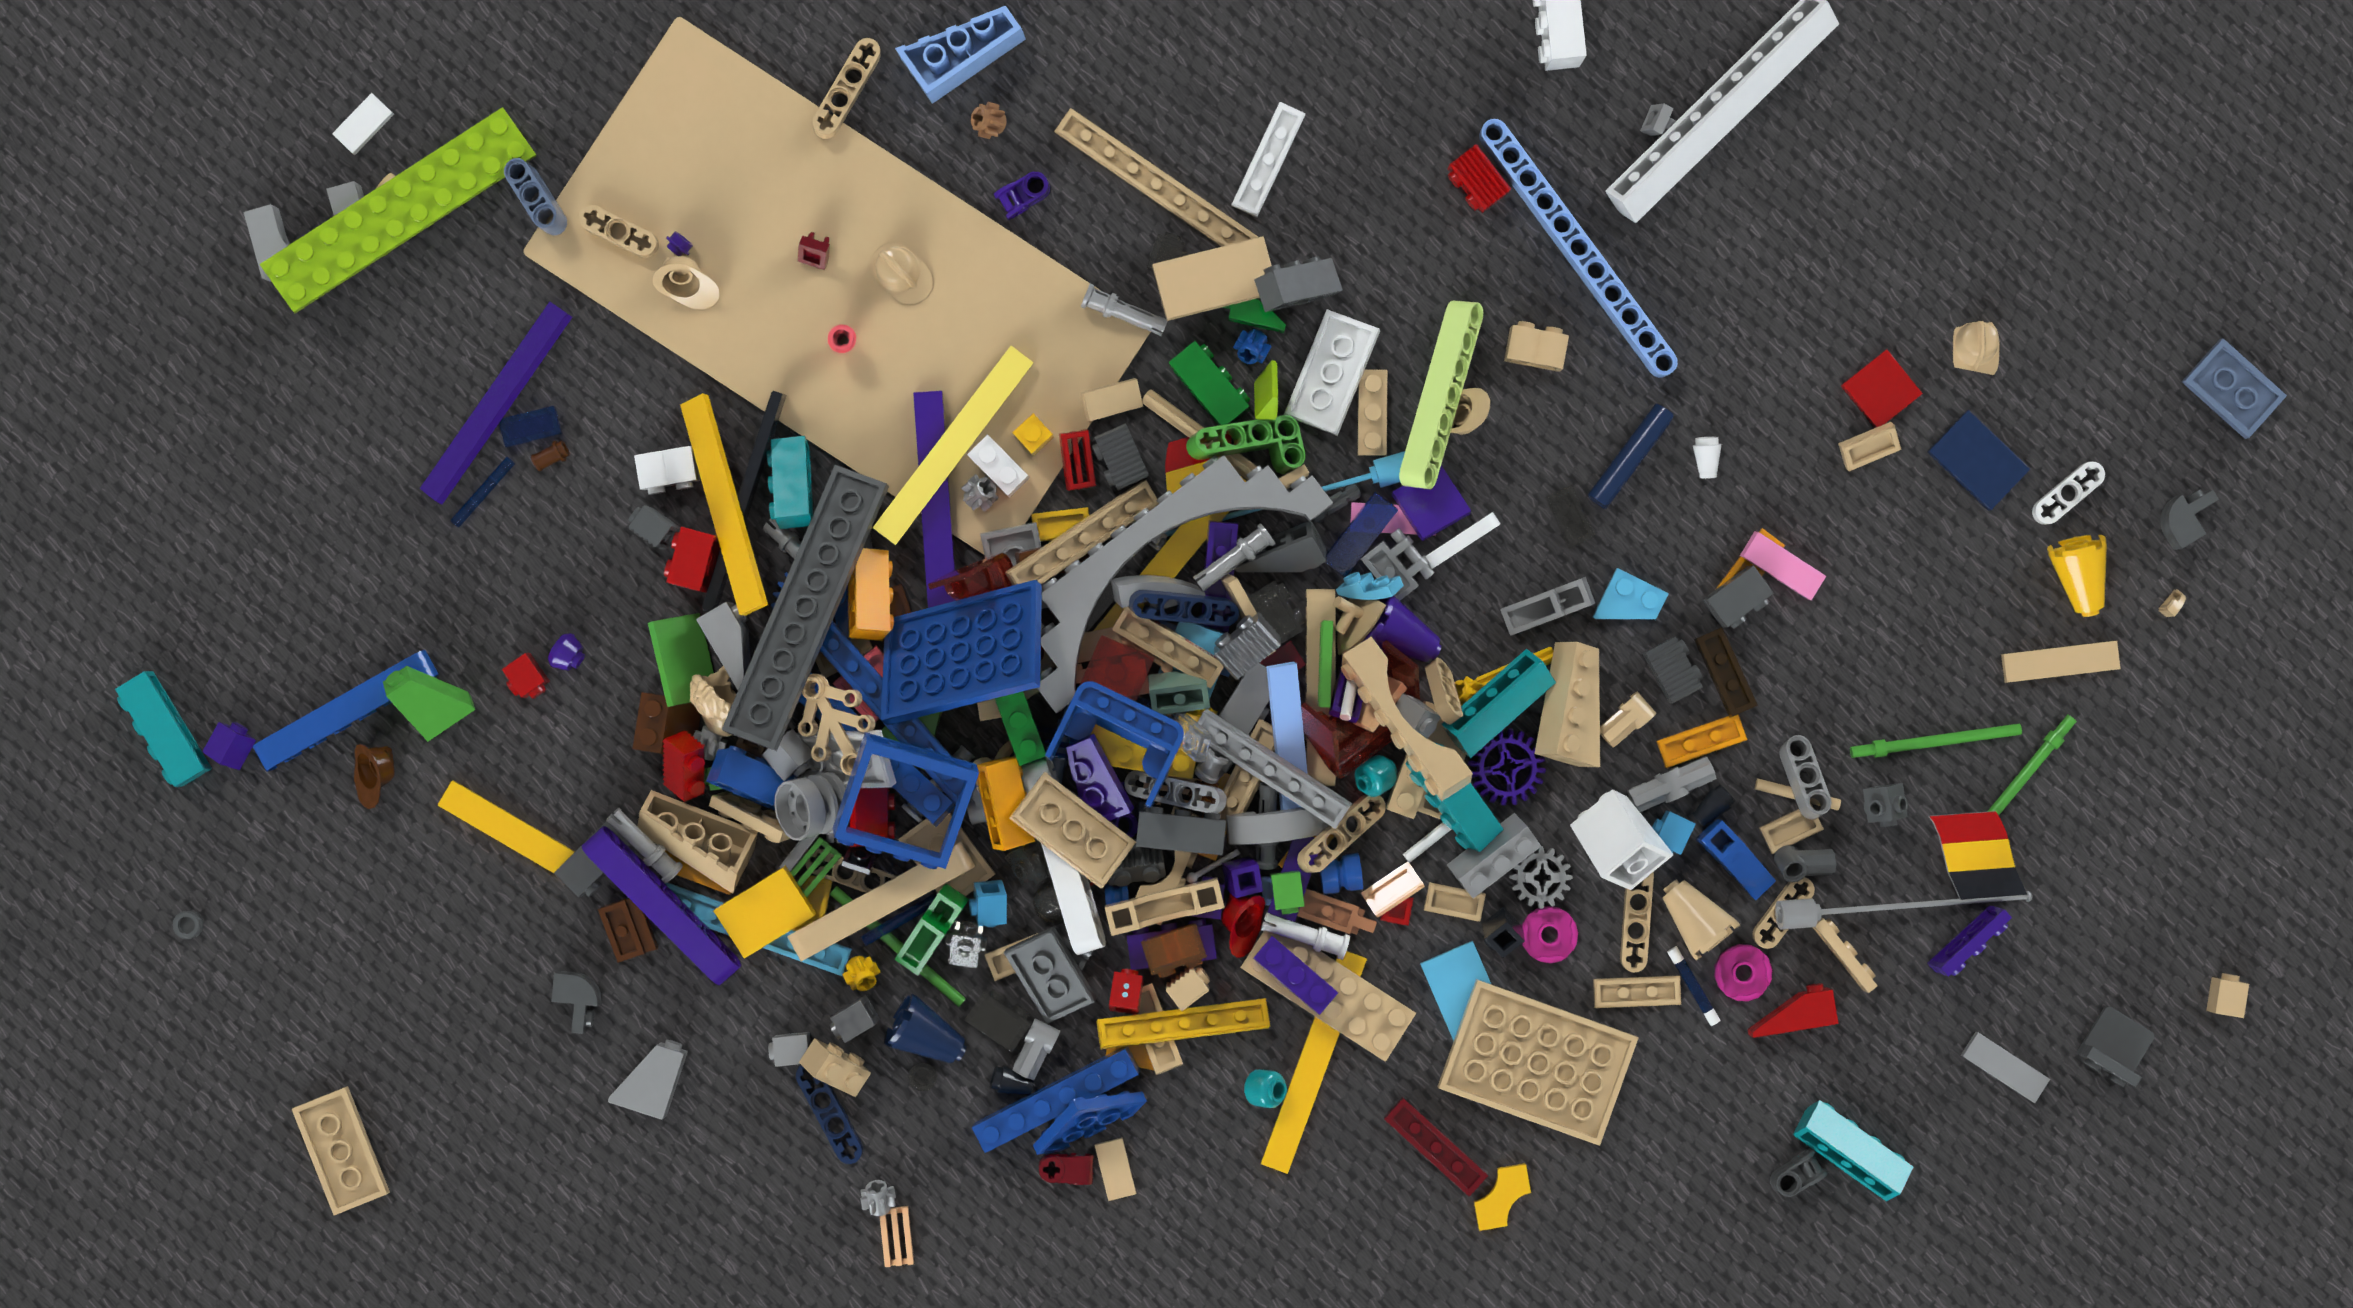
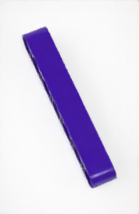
(661, 905)

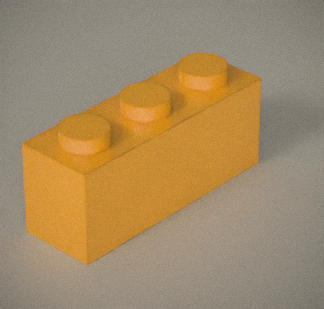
(870, 596)
(1001, 795)

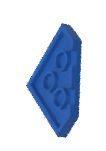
(1087, 1119)

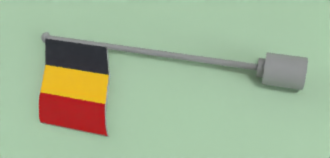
(1975, 859)

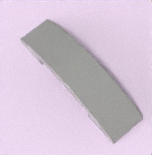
(1272, 826)

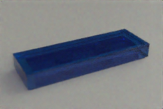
(1360, 534)

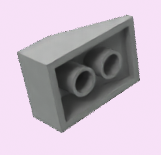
(729, 639)

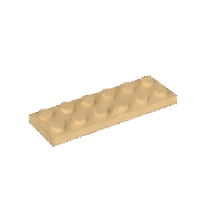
(1358, 1009)

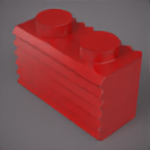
(1478, 179)
(684, 765)

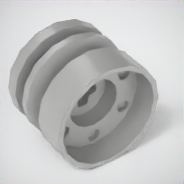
(809, 805)

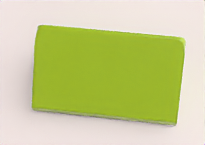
(1266, 393)

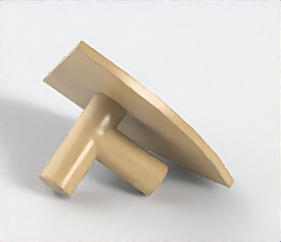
(1356, 621)

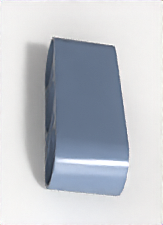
(526, 188)

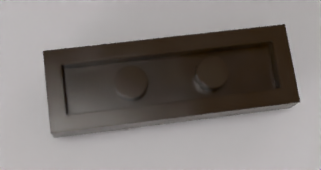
(1725, 672)

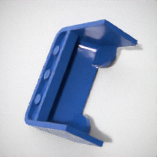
(1129, 719)

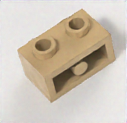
(835, 1067)

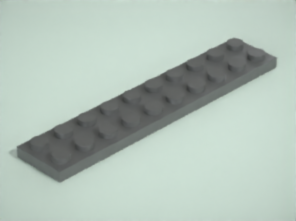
(805, 608)

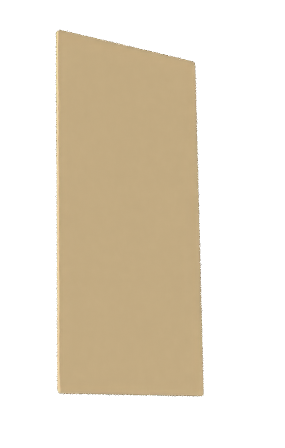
(742, 175)

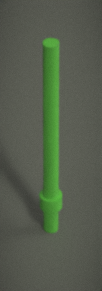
(2053, 740)
(1881, 748)
(896, 945)

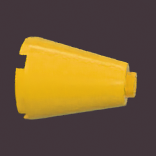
(2082, 571)

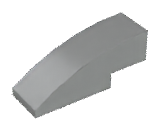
(1125, 586)
(1547, 606)

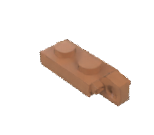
(1334, 913)

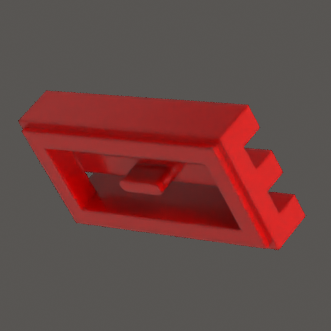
(1073, 435)

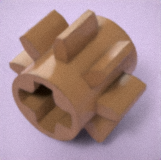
(988, 120)

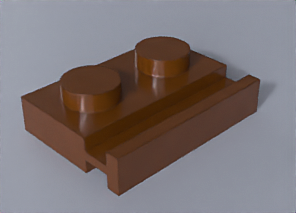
(627, 929)

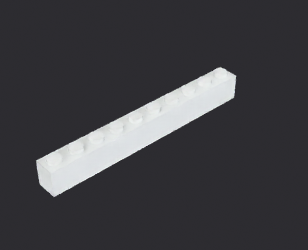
(1722, 107)

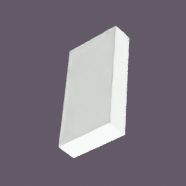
(363, 124)

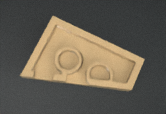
(749, 814)

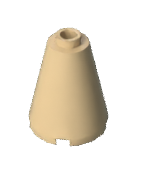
(1697, 918)

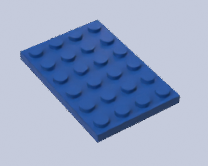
(962, 653)

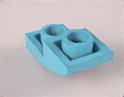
(1366, 588)

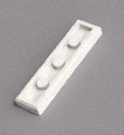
(1268, 159)

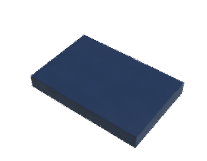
(1978, 460)

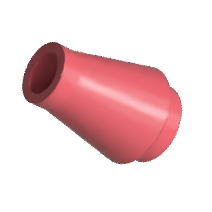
(837, 334)

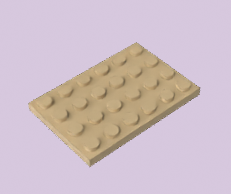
(1537, 1062)

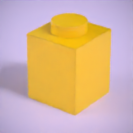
(1033, 434)

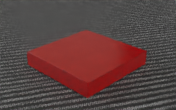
(1881, 389)

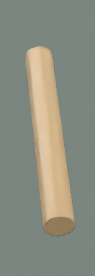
(1786, 791)

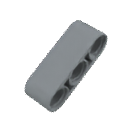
(1808, 763)

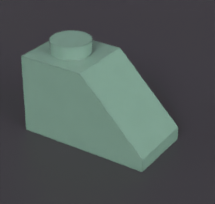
(1177, 692)

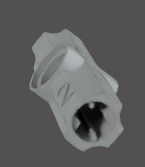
(1672, 784)

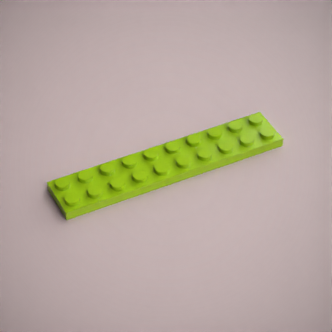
(396, 211)

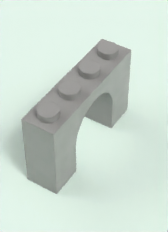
(268, 229)

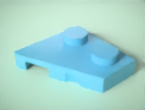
(1629, 598)

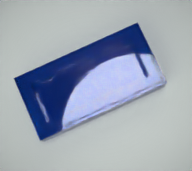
(530, 426)

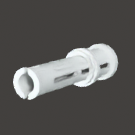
(1319, 939)

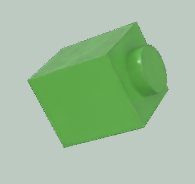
(1287, 891)

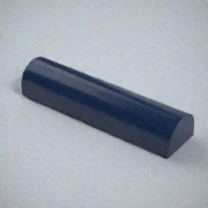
(1630, 456)

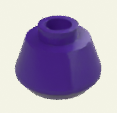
(566, 653)

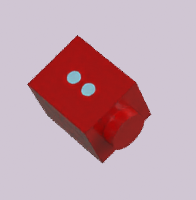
(1126, 992)

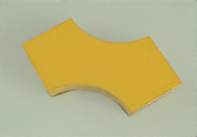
(1494, 1208)

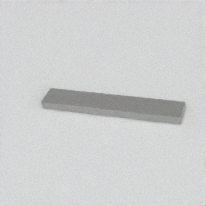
(1274, 770)

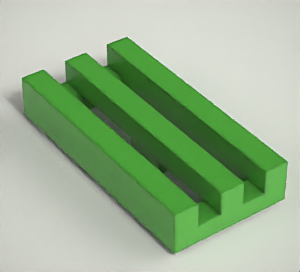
(828, 849)

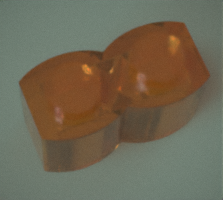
(1174, 949)

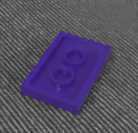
(1970, 941)

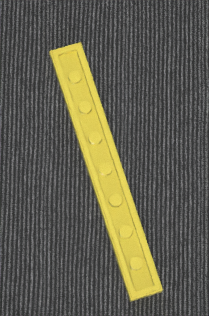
(953, 445)

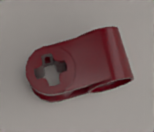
(1073, 1169)

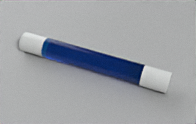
(1693, 986)

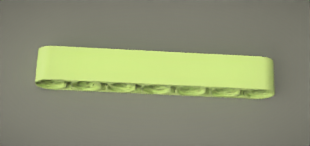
(1441, 394)

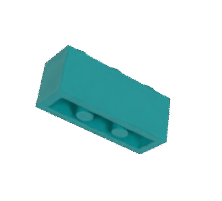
(790, 482)

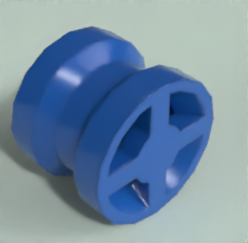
(1116, 893)

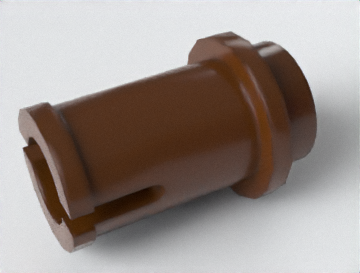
(550, 455)

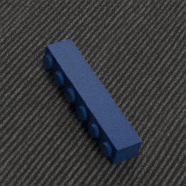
(1054, 1098)

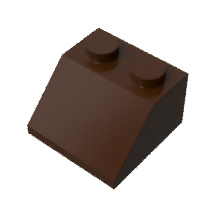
(658, 722)

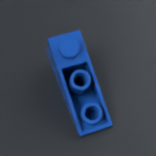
(1736, 858)

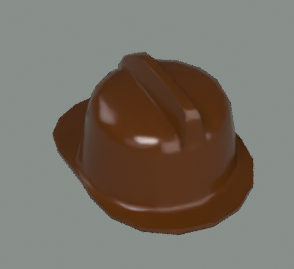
(372, 771)

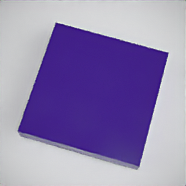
(1432, 508)

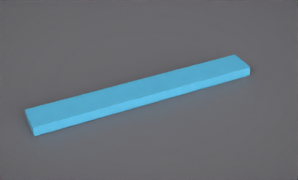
(830, 959)

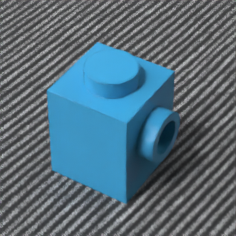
(1674, 831)
(989, 903)

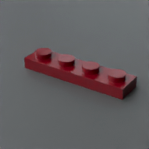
(1435, 1146)

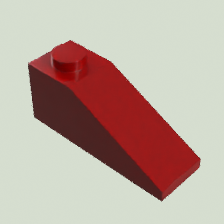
(1802, 1011)

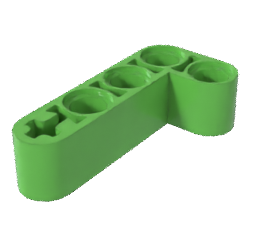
(1245, 442)

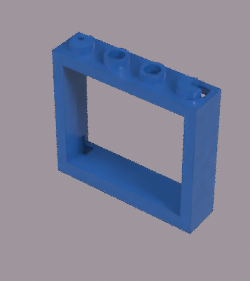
(917, 757)

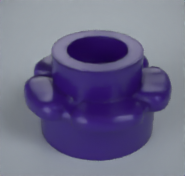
(679, 244)

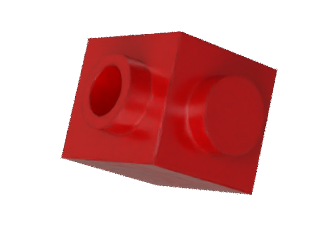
(525, 677)

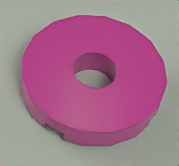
(1566, 934)
(1726, 972)

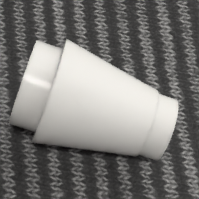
(1707, 456)

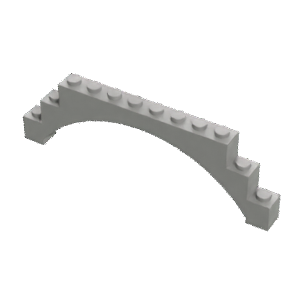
(1208, 493)

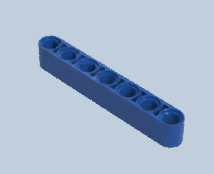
(334, 715)

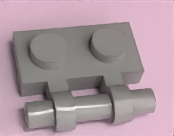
(1384, 561)

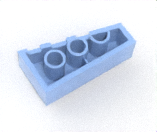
(960, 52)

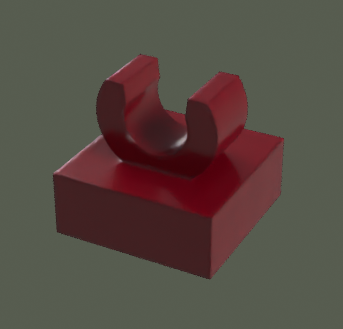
(813, 251)

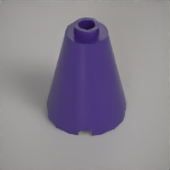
(1405, 632)

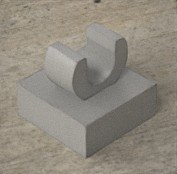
(1658, 120)

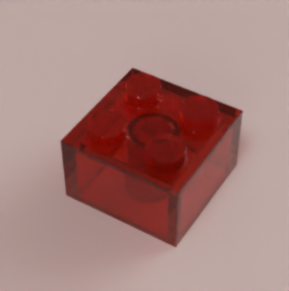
(1118, 668)

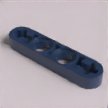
(1183, 611)
(825, 1114)

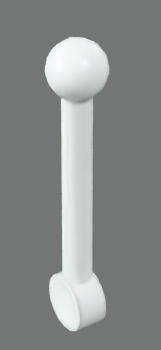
(1192, 877)

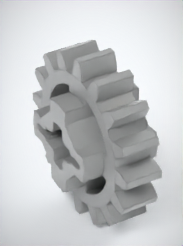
(1553, 877)

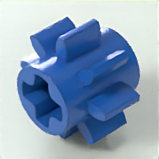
(1252, 346)

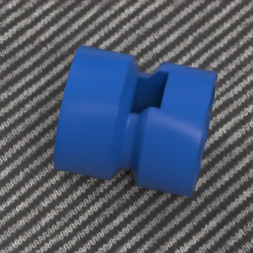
(1342, 873)

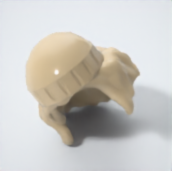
(713, 699)

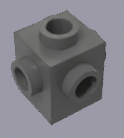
(1885, 804)

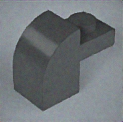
(2179, 518)
(577, 990)

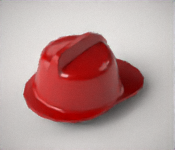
(1243, 921)

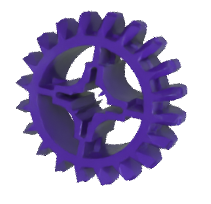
(1512, 791)

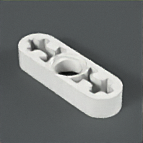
(2079, 473)
(1462, 540)

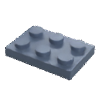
(2234, 388)

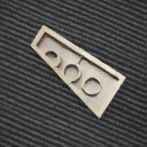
(1572, 707)
(698, 838)

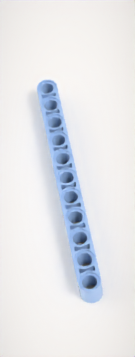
(1576, 234)

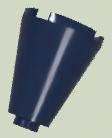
(924, 1032)

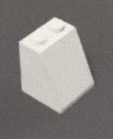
(1620, 840)

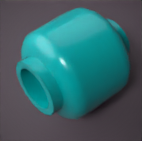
(1376, 775)
(1265, 1088)

